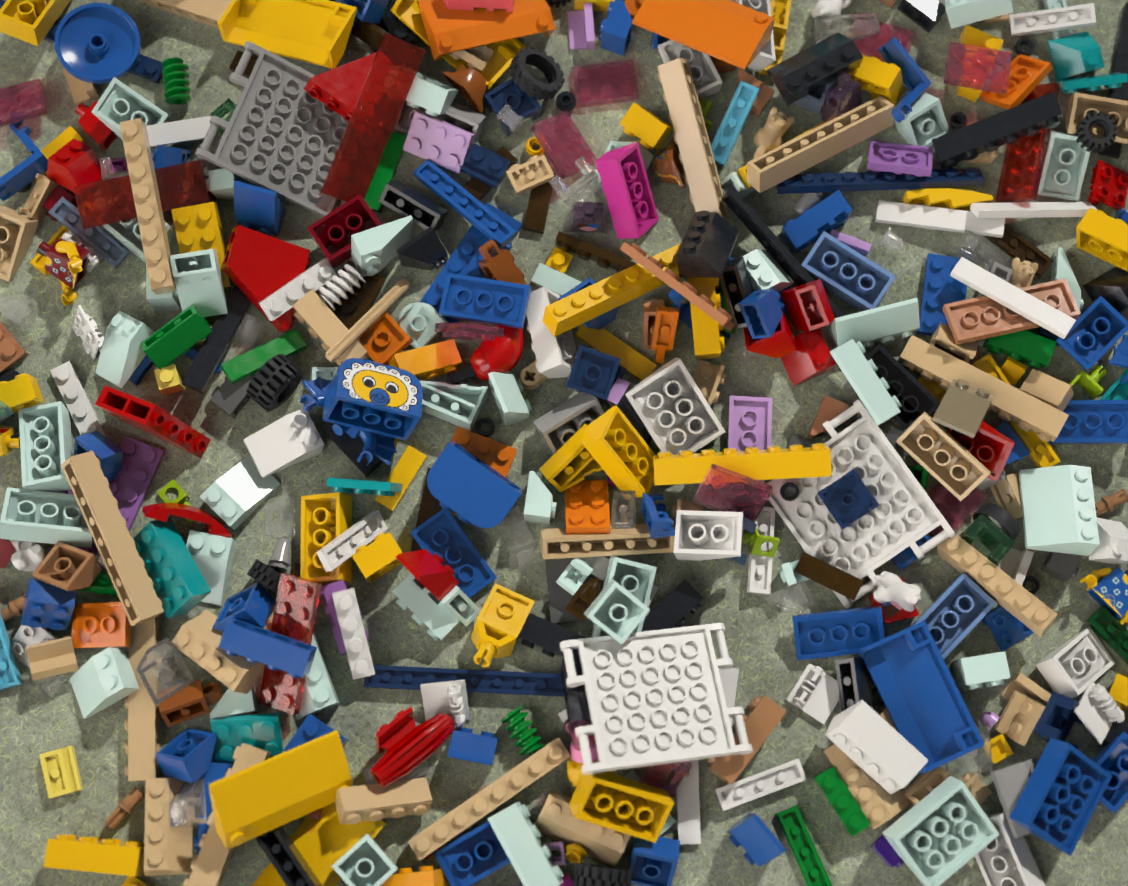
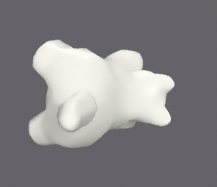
(830, 7)
(27, 555)
(893, 589)

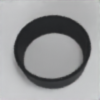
(1000, 516)

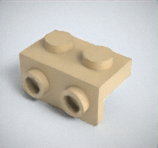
(476, 57)

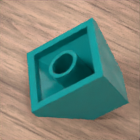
(1075, 55)

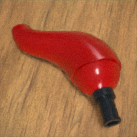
(492, 356)

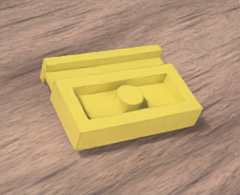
(61, 772)

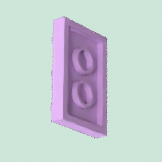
(438, 141)
(749, 422)

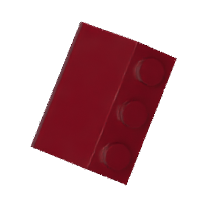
(335, 229)

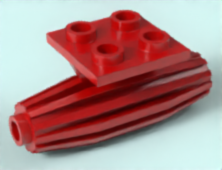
(407, 744)

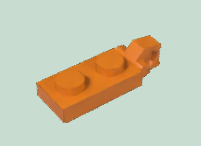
(664, 331)

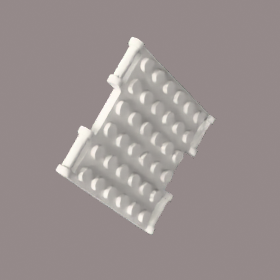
(898, 522)
(655, 698)

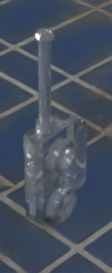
(285, 509)

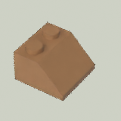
(68, 568)

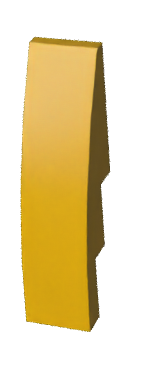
(780, 11)
(946, 197)

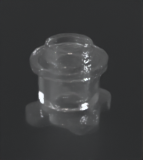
(891, 242)

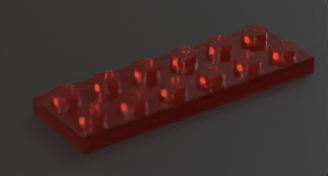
(1025, 159)
(113, 199)
(293, 618)

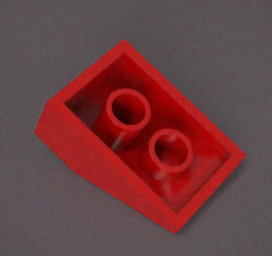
(987, 447)

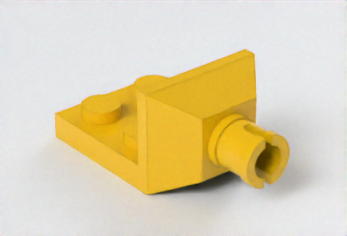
(499, 624)

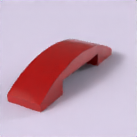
(161, 511)

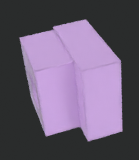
(560, 860)

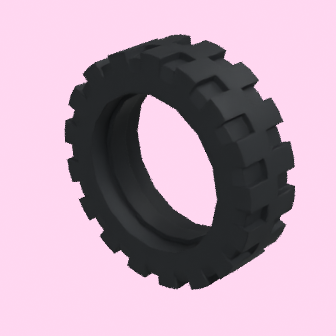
(545, 64)

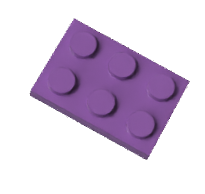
(900, 158)

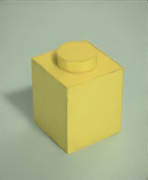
(169, 379)

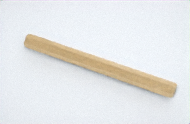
(367, 320)

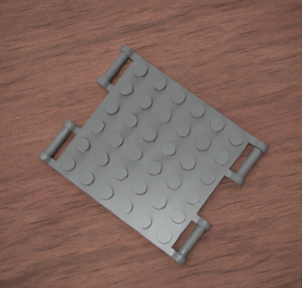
(278, 132)

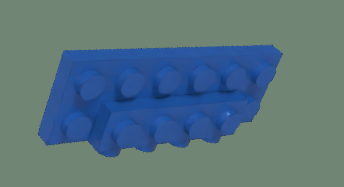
(465, 260)

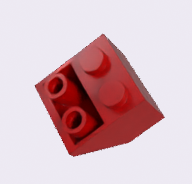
(808, 306)

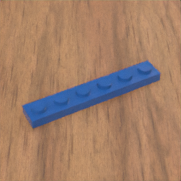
(464, 203)

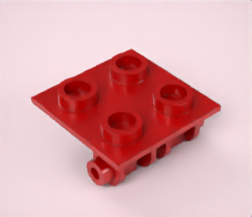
(1108, 186)

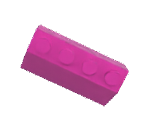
(627, 191)

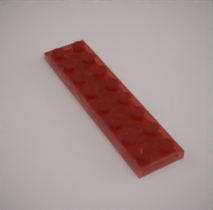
(373, 118)

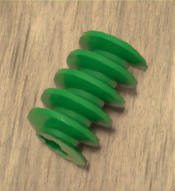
(175, 81)
(522, 731)

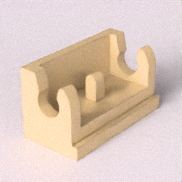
(38, 196)
(944, 338)
(925, 784)

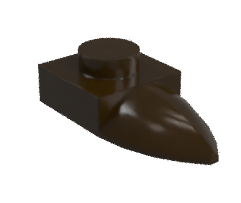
(583, 599)

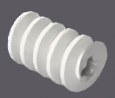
(340, 286)

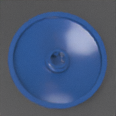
(97, 43)

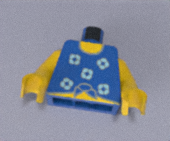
(1109, 589)

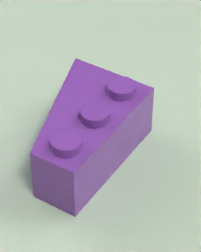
(326, 592)

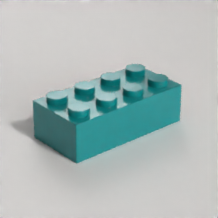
(171, 568)

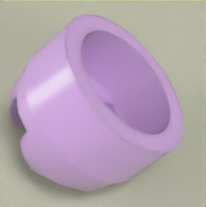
(989, 719)

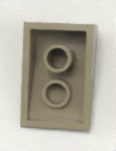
(963, 407)

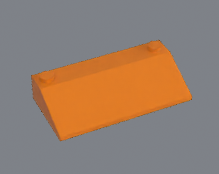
(710, 26)
(464, 29)

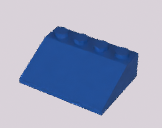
(1060, 796)

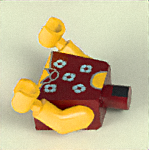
(67, 263)

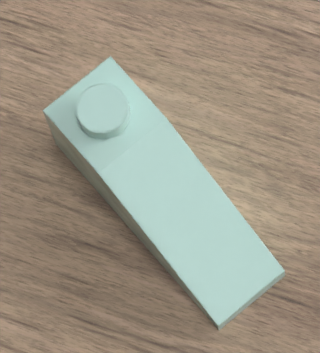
(1061, 269)

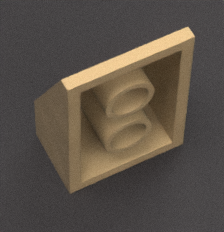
(15, 239)

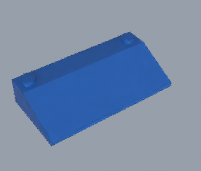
(922, 695)

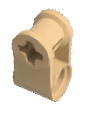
(531, 371)

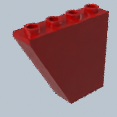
(341, 86)
(263, 266)
(152, 420)

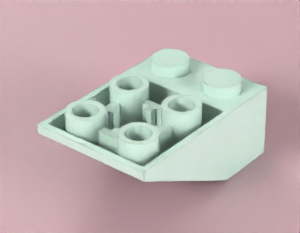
(199, 281)

